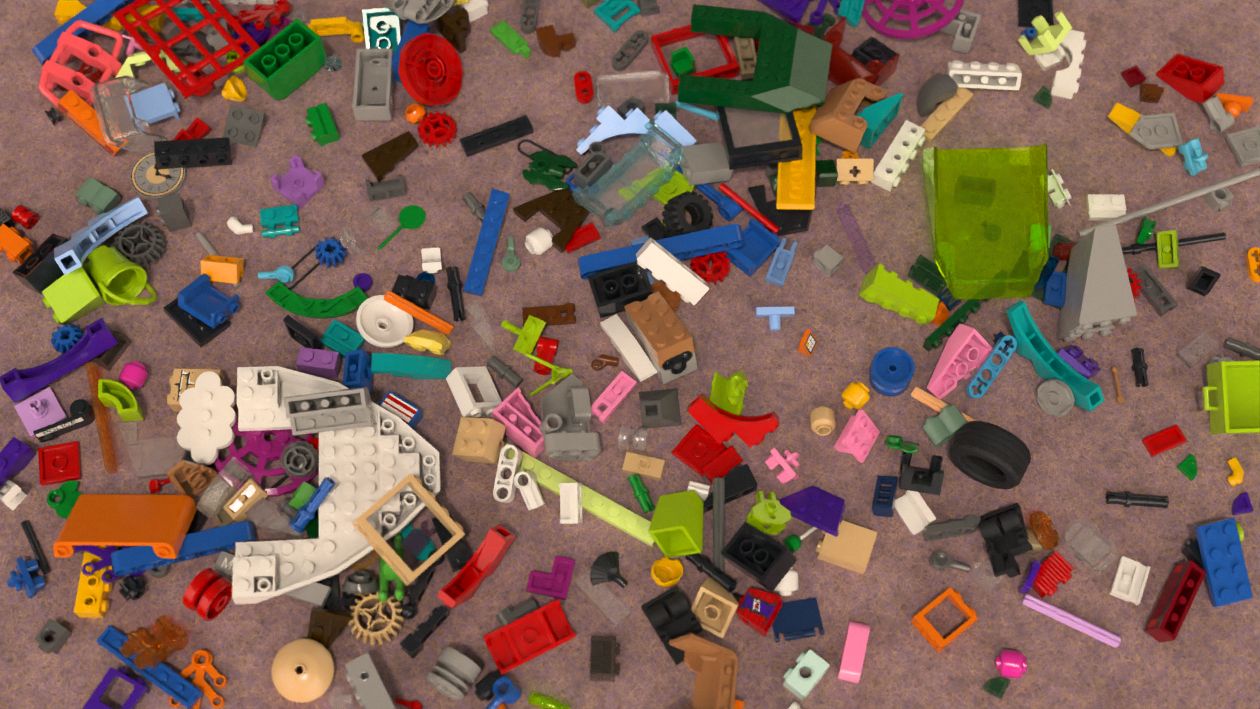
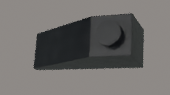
(737, 484)

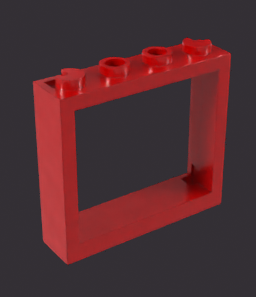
(684, 33)

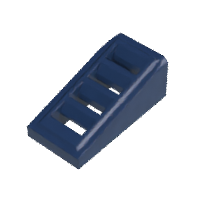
(880, 507)

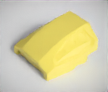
(426, 339)

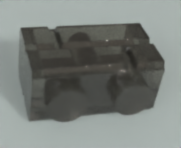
(603, 658)

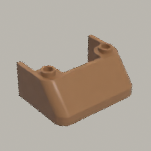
(714, 669)

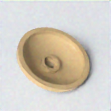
(316, 675)

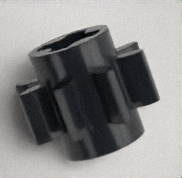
(132, 587)

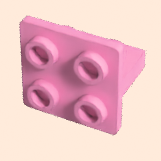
(858, 436)

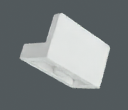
(914, 511)

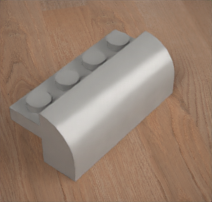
(329, 410)

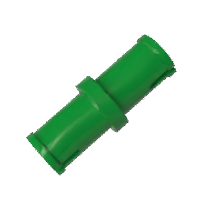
(641, 493)

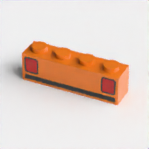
(85, 118)

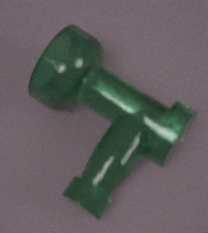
(828, 21)

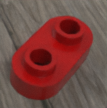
(583, 85)

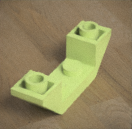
(140, 58)

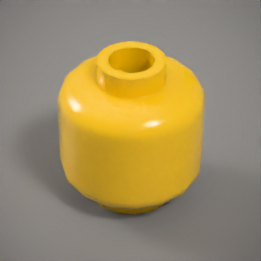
(855, 396)

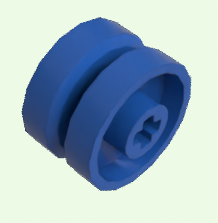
(891, 371)

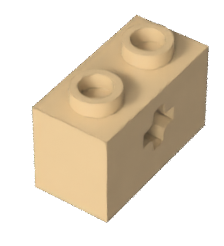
(864, 168)

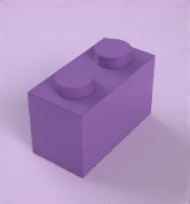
(319, 362)

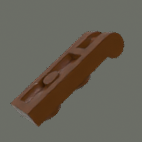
(551, 314)

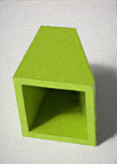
(72, 297)
(678, 524)

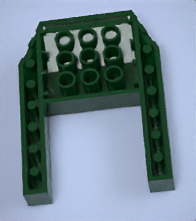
(788, 67)

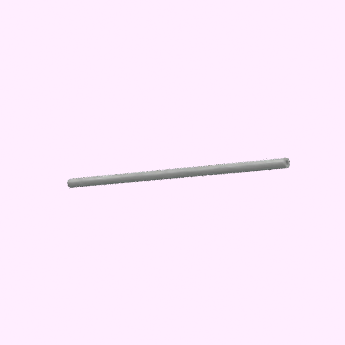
(1173, 201)

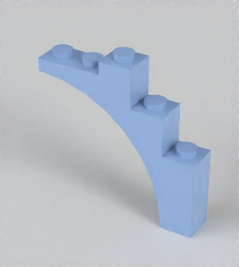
(614, 125)
(74, 252)

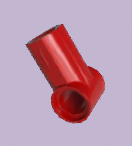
(546, 351)

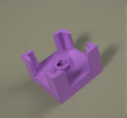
(298, 183)

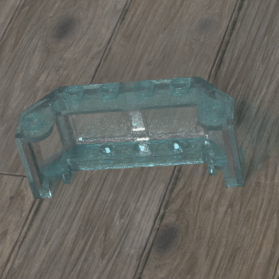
(632, 178)

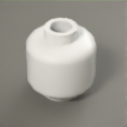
(539, 241)
(788, 583)

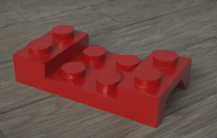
(528, 636)

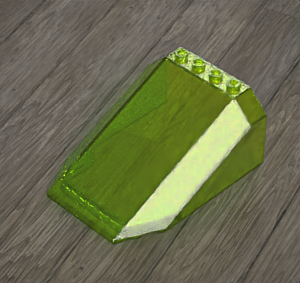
(988, 218)

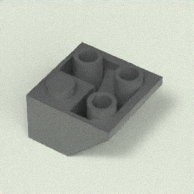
(660, 408)

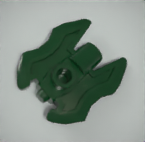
(548, 169)

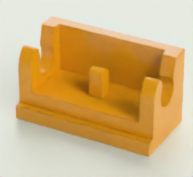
(222, 268)

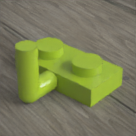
(528, 335)

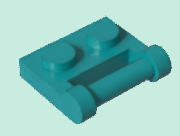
(611, 8)

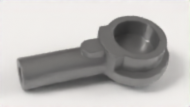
(940, 561)

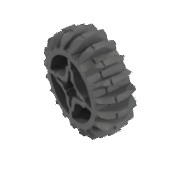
(136, 239)

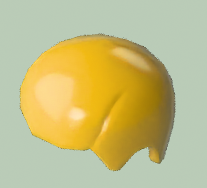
(666, 572)

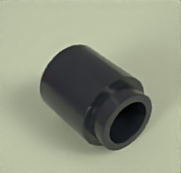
(484, 687)

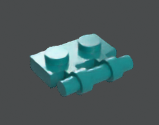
(279, 216)

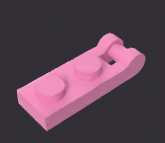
(613, 396)

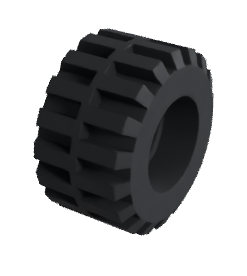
(697, 208)

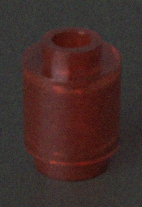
(1063, 250)

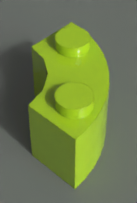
(119, 397)

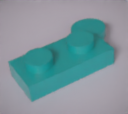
(190, 14)

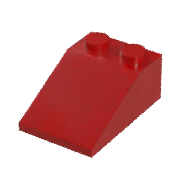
(1192, 77)

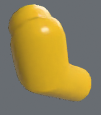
(1238, 472)

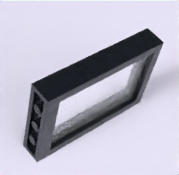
(758, 136)

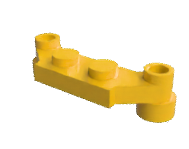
(338, 26)

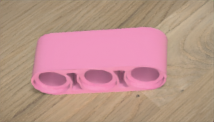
(854, 652)

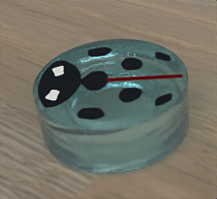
(332, 63)

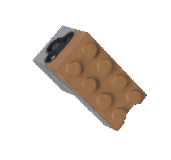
(663, 337)

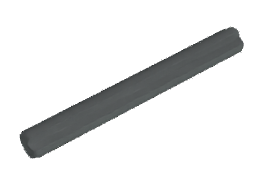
(718, 522)

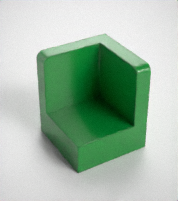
(682, 61)

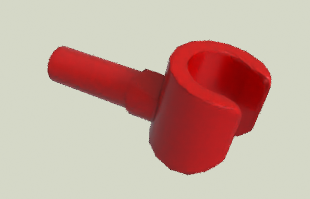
(154, 485)
(414, 704)

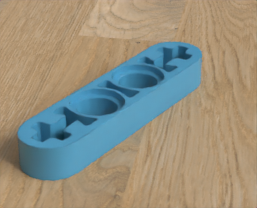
(991, 367)

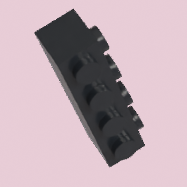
(192, 153)

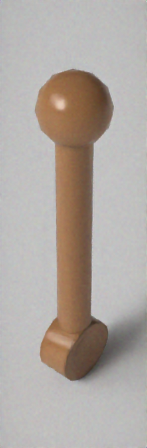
(1120, 399)

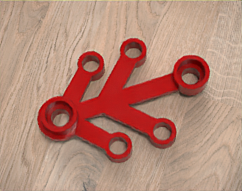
(262, 12)

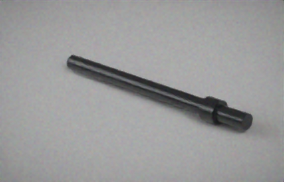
(1137, 248)

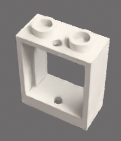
(458, 383)

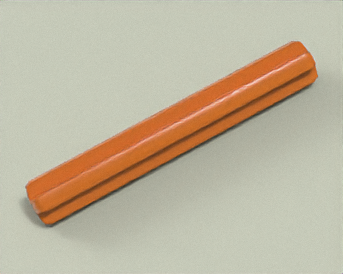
(418, 312)

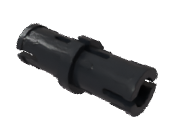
(1139, 367)

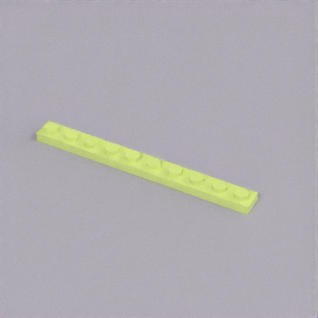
(591, 500)

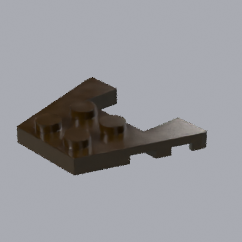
(561, 210)

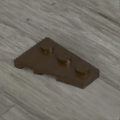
(388, 154)

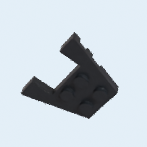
(788, 220)

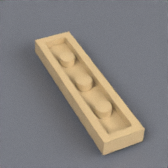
(945, 113)

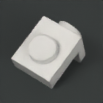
(431, 259)

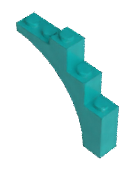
(1047, 363)

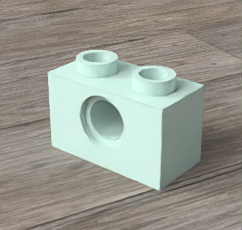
(802, 686)

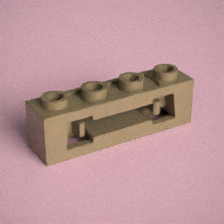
(745, 56)

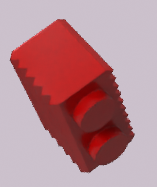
(1051, 573)

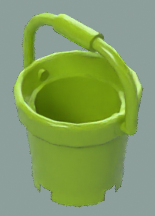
(118, 277)

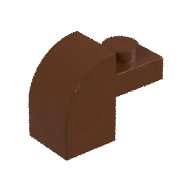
(552, 44)

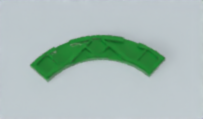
(316, 308)

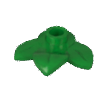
(896, 442)
(68, 498)

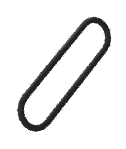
(526, 140)
(290, 288)

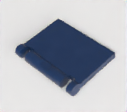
(798, 620)

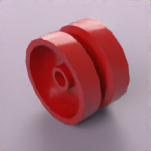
(208, 594)

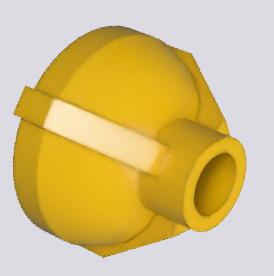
(234, 89)

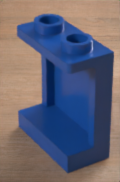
(757, 248)
(207, 302)

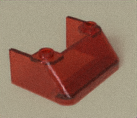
(847, 68)

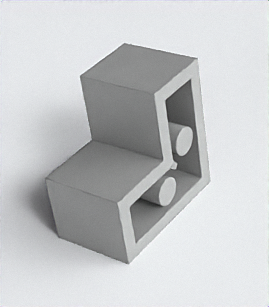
(963, 28)

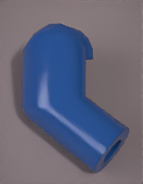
(1030, 33)

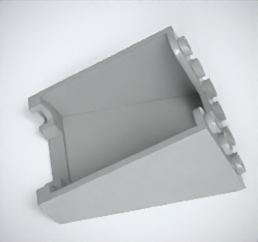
(1096, 287)

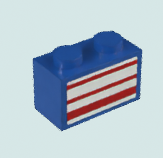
(404, 410)

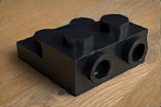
(873, 50)

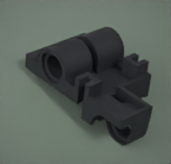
(1005, 538)
(672, 619)

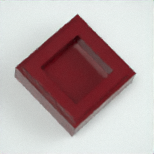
(1133, 76)

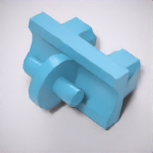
(1194, 156)

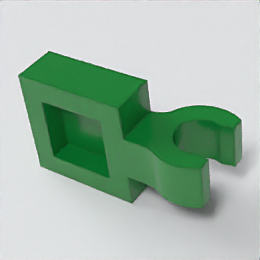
(1146, 230)

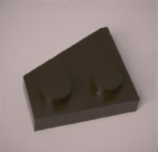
(326, 625)

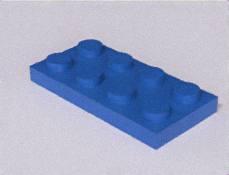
(1223, 562)

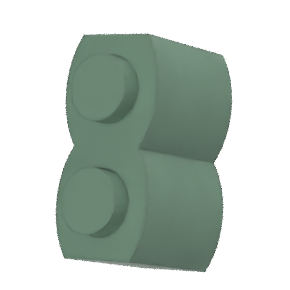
(97, 196)
(945, 425)

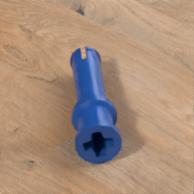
(307, 511)

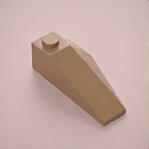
(191, 478)

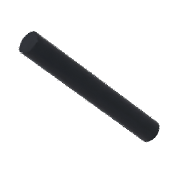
(35, 547)

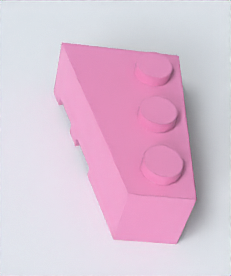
(520, 423)

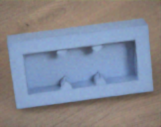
(774, 315)

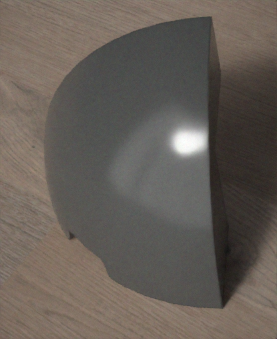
(186, 45)
(933, 91)

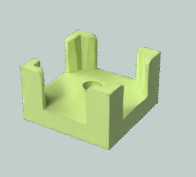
(1048, 36)

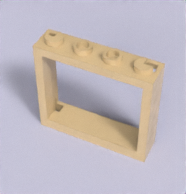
(386, 551)

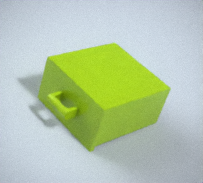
(1233, 397)

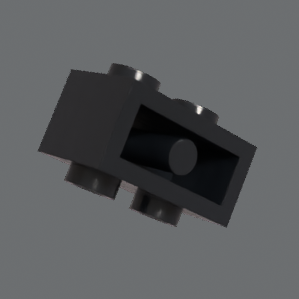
(416, 291)

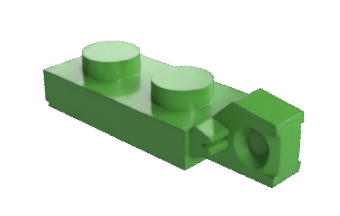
(510, 39)

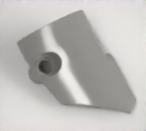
(419, 10)
(569, 413)

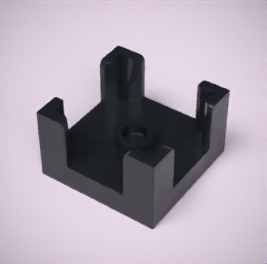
(921, 479)

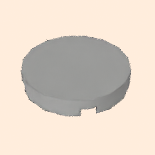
(1055, 397)

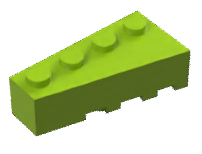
(898, 295)

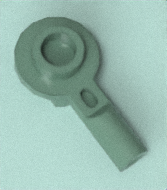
(511, 261)

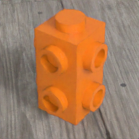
(13, 245)

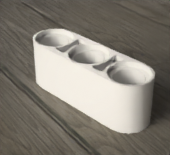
(504, 464)

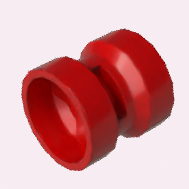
(27, 218)

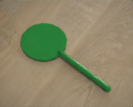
(409, 218)

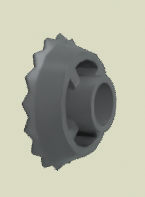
(299, 459)
(360, 583)

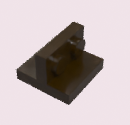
(455, 28)

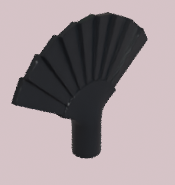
(606, 569)

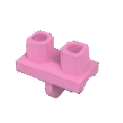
(777, 459)

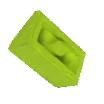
(1168, 250)

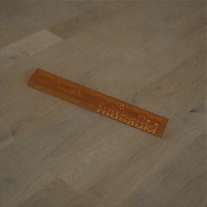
(101, 420)

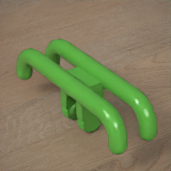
(388, 574)

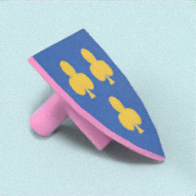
(133, 44)

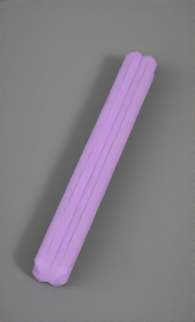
(1072, 620)

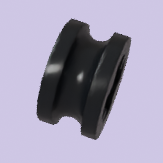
(52, 115)

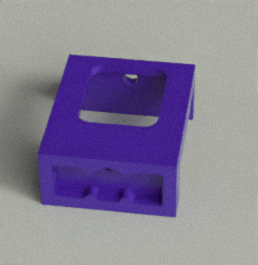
(139, 689)

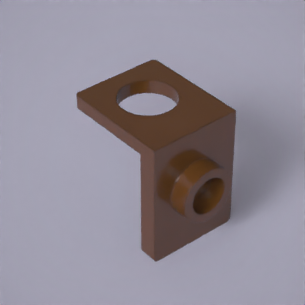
(1150, 92)

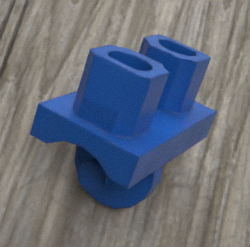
(24, 570)

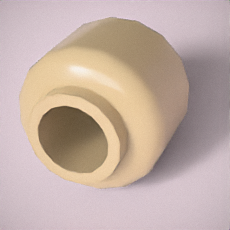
(822, 420)

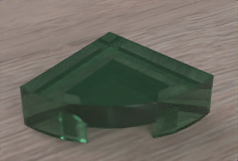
(1043, 97)
(996, 686)

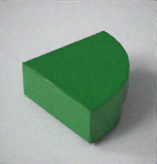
(1188, 467)

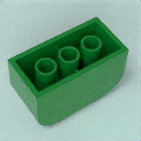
(286, 60)

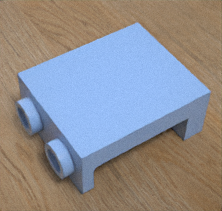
(155, 104)

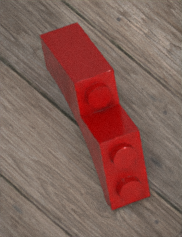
(722, 424)
(479, 567)

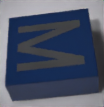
(948, 299)

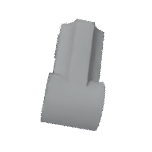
(1219, 117)

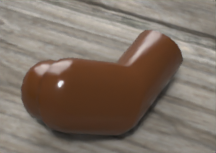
(604, 360)

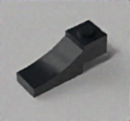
(457, 554)

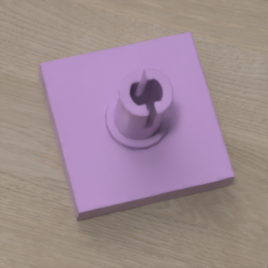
(40, 411)

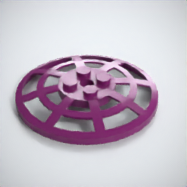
(911, 5)
(265, 452)

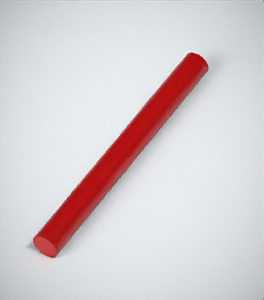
(749, 208)

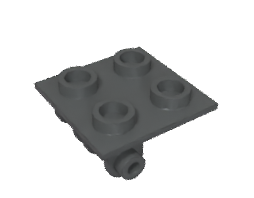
(244, 125)

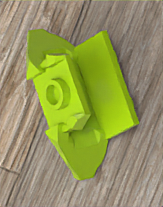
(729, 392)

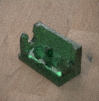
(927, 275)

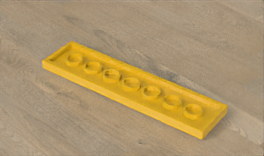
(797, 177)

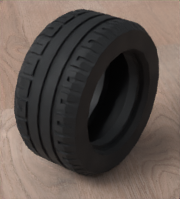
(990, 455)

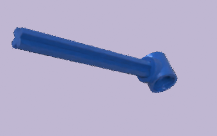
(726, 206)

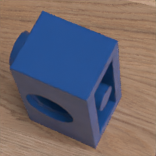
(357, 370)

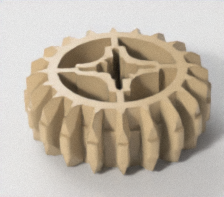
(370, 634)

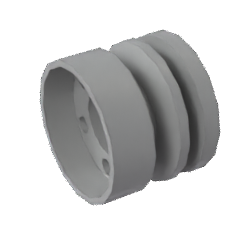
(454, 671)

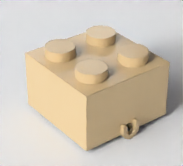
(479, 440)

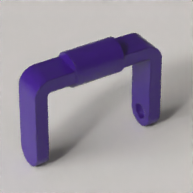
(1035, 566)

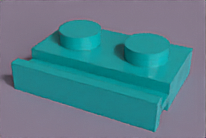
(851, 10)
(341, 338)

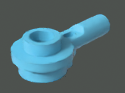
(283, 273)

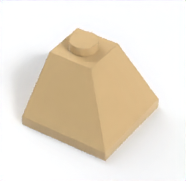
(714, 607)

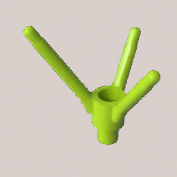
(557, 373)

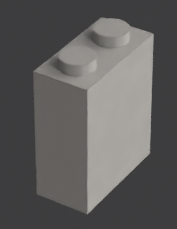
(705, 164)

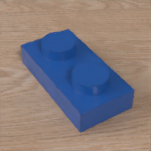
(1055, 289)

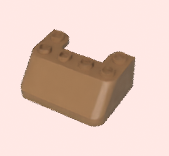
(836, 116)

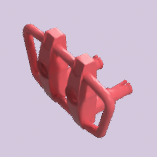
(71, 45)

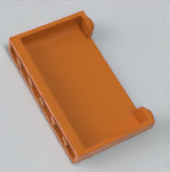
(127, 521)

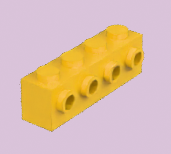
(92, 591)

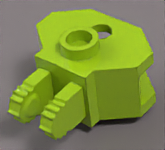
(768, 513)

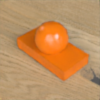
(1235, 103)

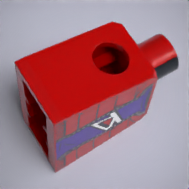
(758, 609)

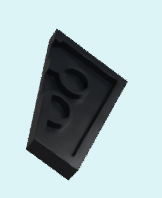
(192, 326)

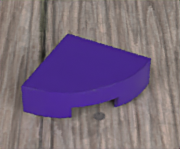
(1242, 505)

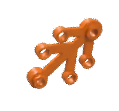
(199, 681)

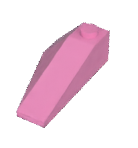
(961, 354)

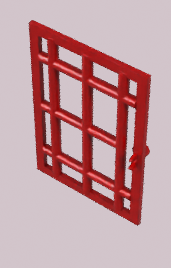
(154, 50)

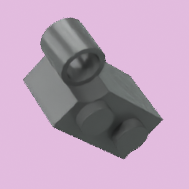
(593, 167)

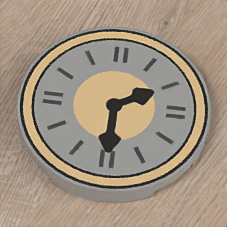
(154, 182)

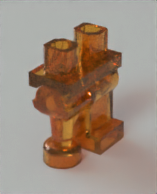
(153, 648)

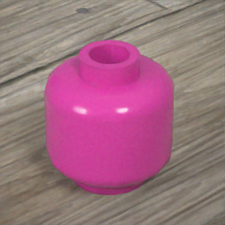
(133, 375)
(1011, 663)

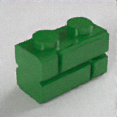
(323, 126)

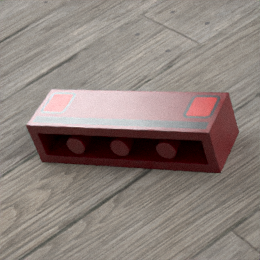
(1175, 601)

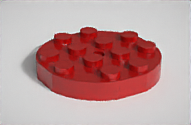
(435, 54)

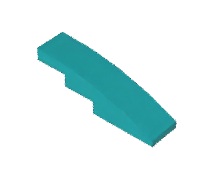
(410, 366)

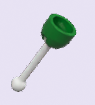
(794, 542)

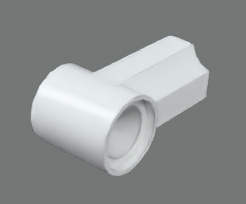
(530, 492)

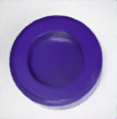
(363, 281)

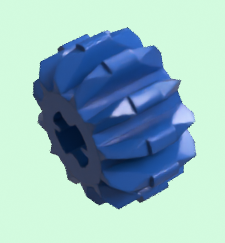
(330, 245)
(60, 338)

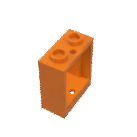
(930, 632)

